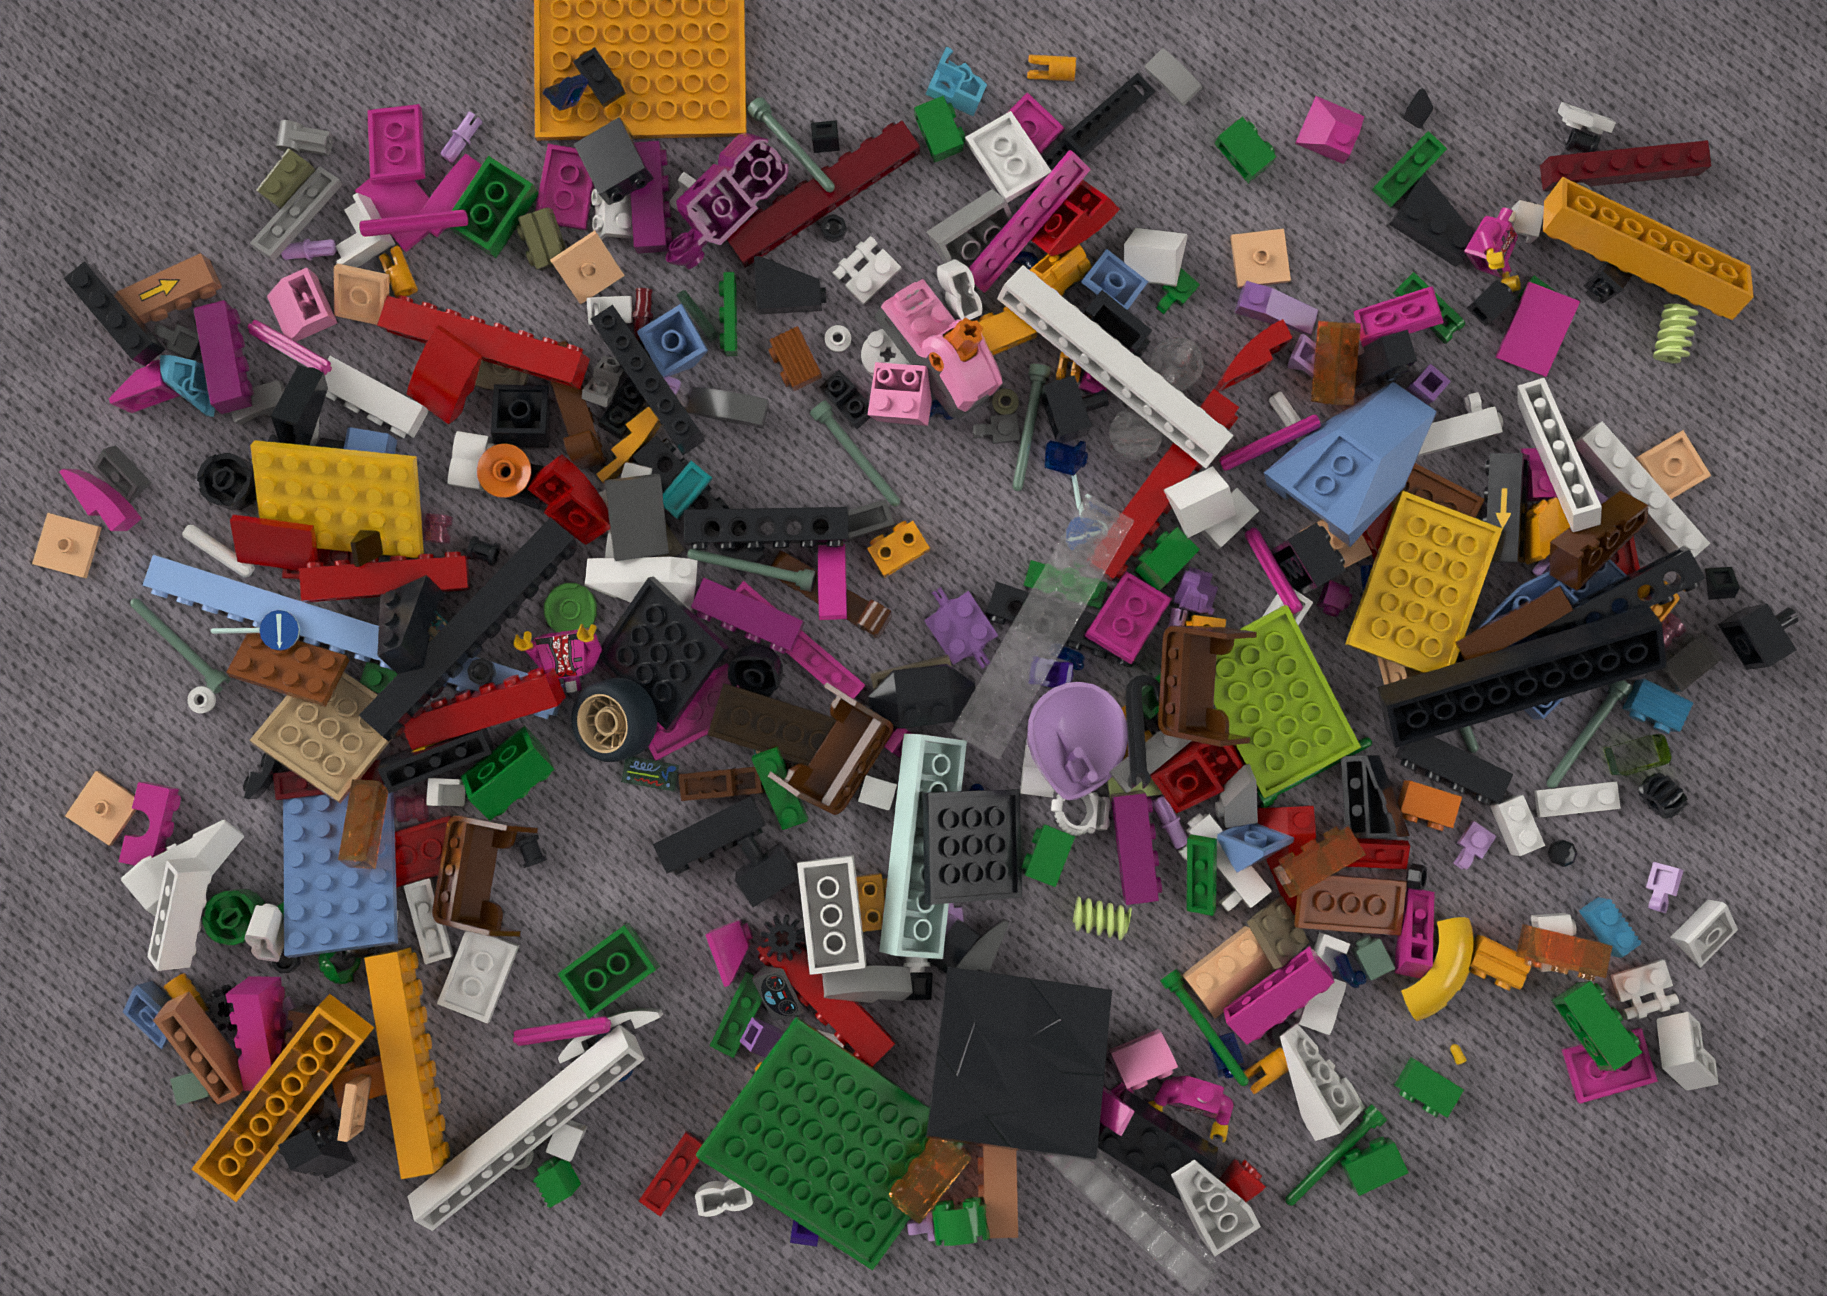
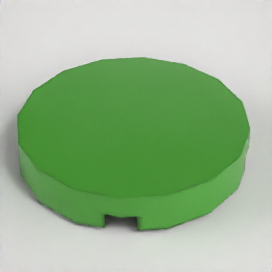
(579, 611)

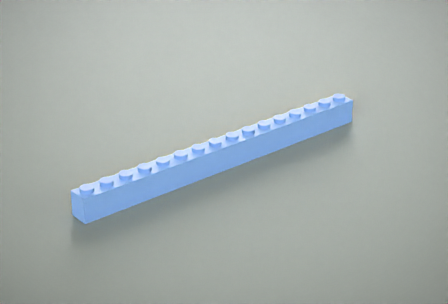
(314, 622)

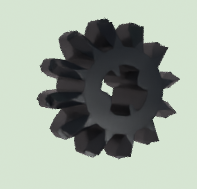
(1662, 795)
(792, 937)
(218, 1008)

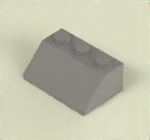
(970, 229)

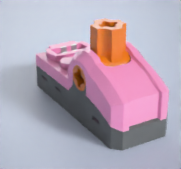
(953, 350)

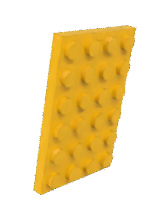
(341, 494)
(1423, 584)

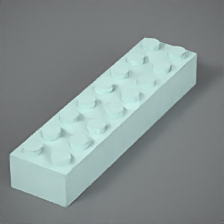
(908, 923)

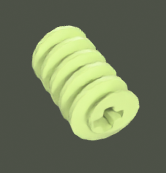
(1673, 333)
(1101, 918)

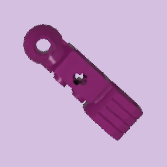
(726, 196)

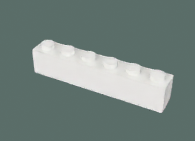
(1559, 455)
(1625, 473)

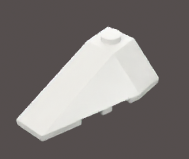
(626, 577)
(209, 845)
(1322, 1097)
(1213, 1208)

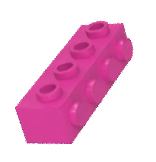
(1278, 995)

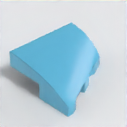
(964, 86)
(188, 380)

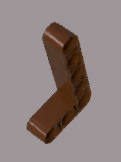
(583, 441)
(864, 614)

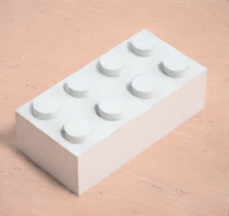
(831, 914)

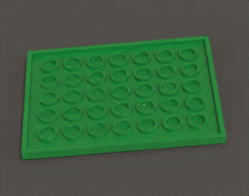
(822, 1142)

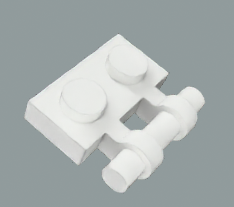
(872, 276)
(1641, 981)

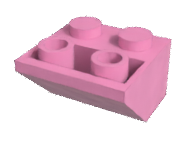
(301, 305)
(900, 394)
(1143, 1059)

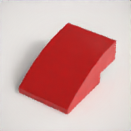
(1075, 220)
(1255, 355)
(444, 375)
(571, 500)
(1196, 773)

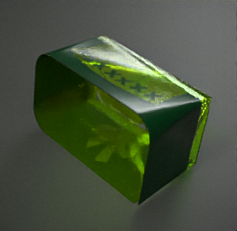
(1662, 749)

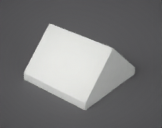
(1155, 255)
(1201, 501)
(1705, 931)

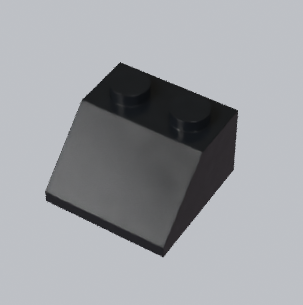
(521, 415)

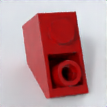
(1243, 1179)

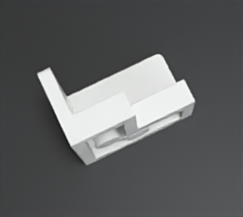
(357, 248)
(1684, 1052)

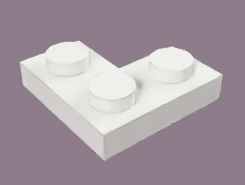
(1578, 117)

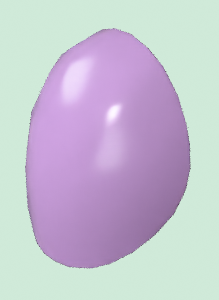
(1077, 738)

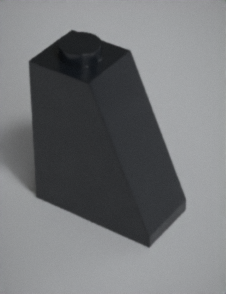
(786, 289)
(300, 406)

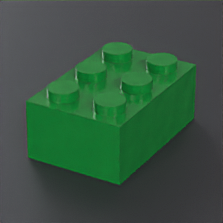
(493, 206)
(507, 773)
(608, 970)
(1597, 1025)

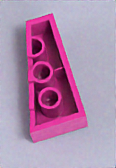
(259, 1025)

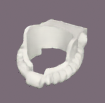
(1094, 820)

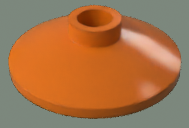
(491, 466)

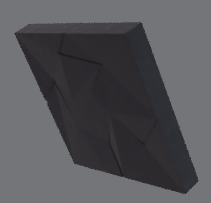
(1020, 1064)

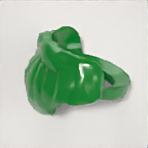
(330, 972)

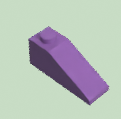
(1272, 306)

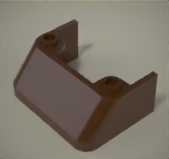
(1189, 684)
(842, 757)
(468, 874)

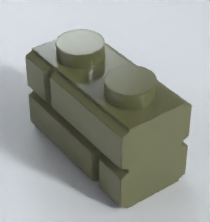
(285, 178)
(542, 237)

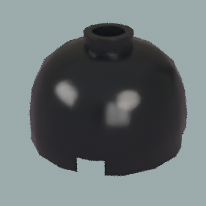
(756, 669)

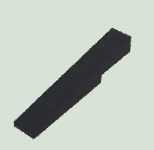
(1100, 122)

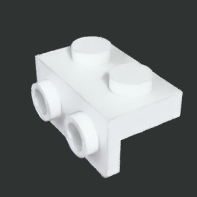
(612, 219)

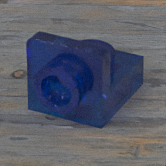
(567, 92)
(1065, 458)
(1231, 1044)

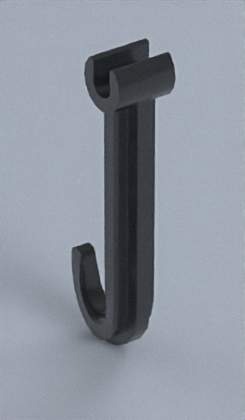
(1135, 728)

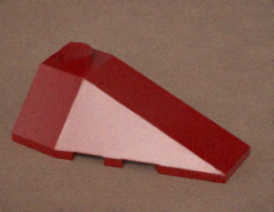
(1292, 821)

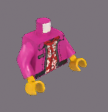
(1493, 246)
(568, 652)
(1199, 1098)

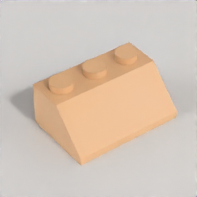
(1229, 971)

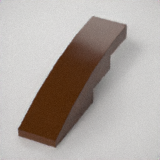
(1515, 624)
(721, 783)

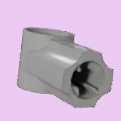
(303, 139)

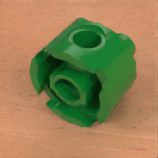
(229, 915)
(960, 1222)

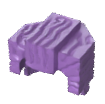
(1196, 592)

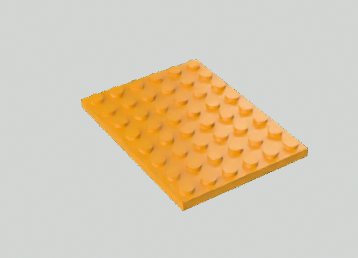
(671, 56)

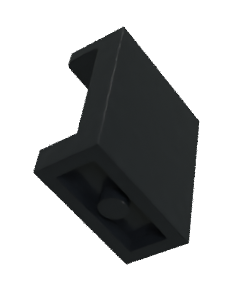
(613, 161)
(1119, 323)

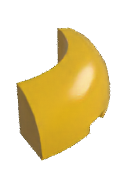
(1448, 969)

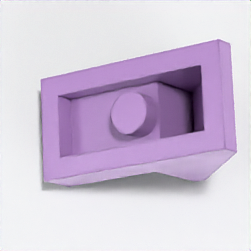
(1303, 355)

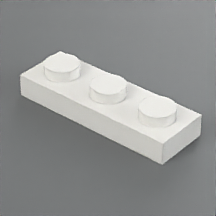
(1577, 799)
(431, 935)

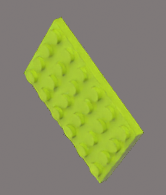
(1280, 702)

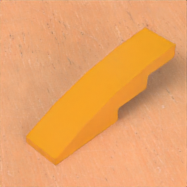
(643, 429)

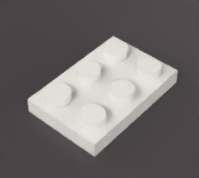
(1008, 156)
(478, 975)

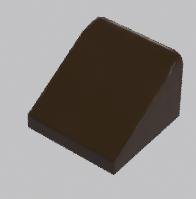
(366, 547)

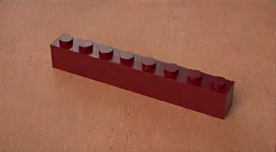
(812, 202)

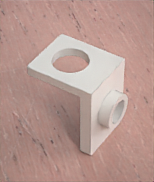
(622, 304)

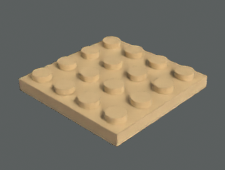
(321, 742)

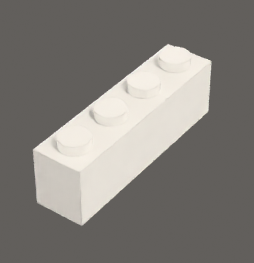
(375, 399)
(179, 913)

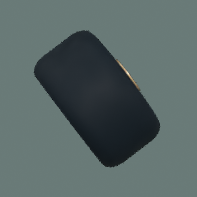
(614, 719)

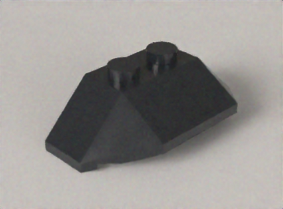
(922, 696)

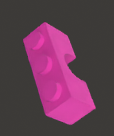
(158, 804)

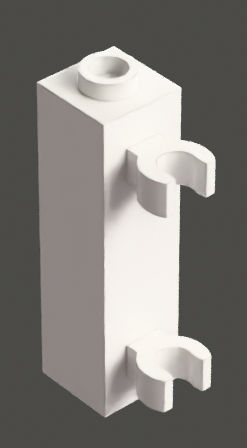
(1463, 429)
(1246, 884)

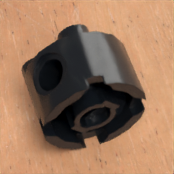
(227, 481)

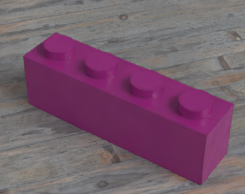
(649, 203)
(223, 357)
(747, 614)
(1134, 847)

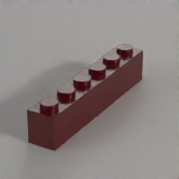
(1627, 164)

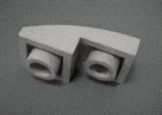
(1173, 76)
(605, 381)
(263, 402)

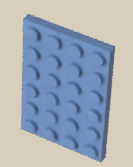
(325, 900)

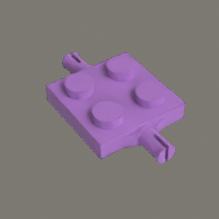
(961, 627)

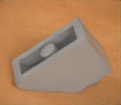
(1239, 799)

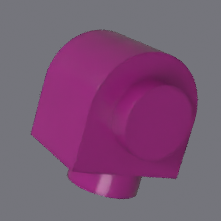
(1334, 598)

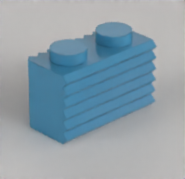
(1657, 706)
(1610, 926)

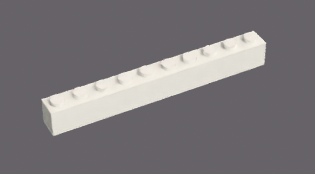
(1114, 366)
(525, 1128)

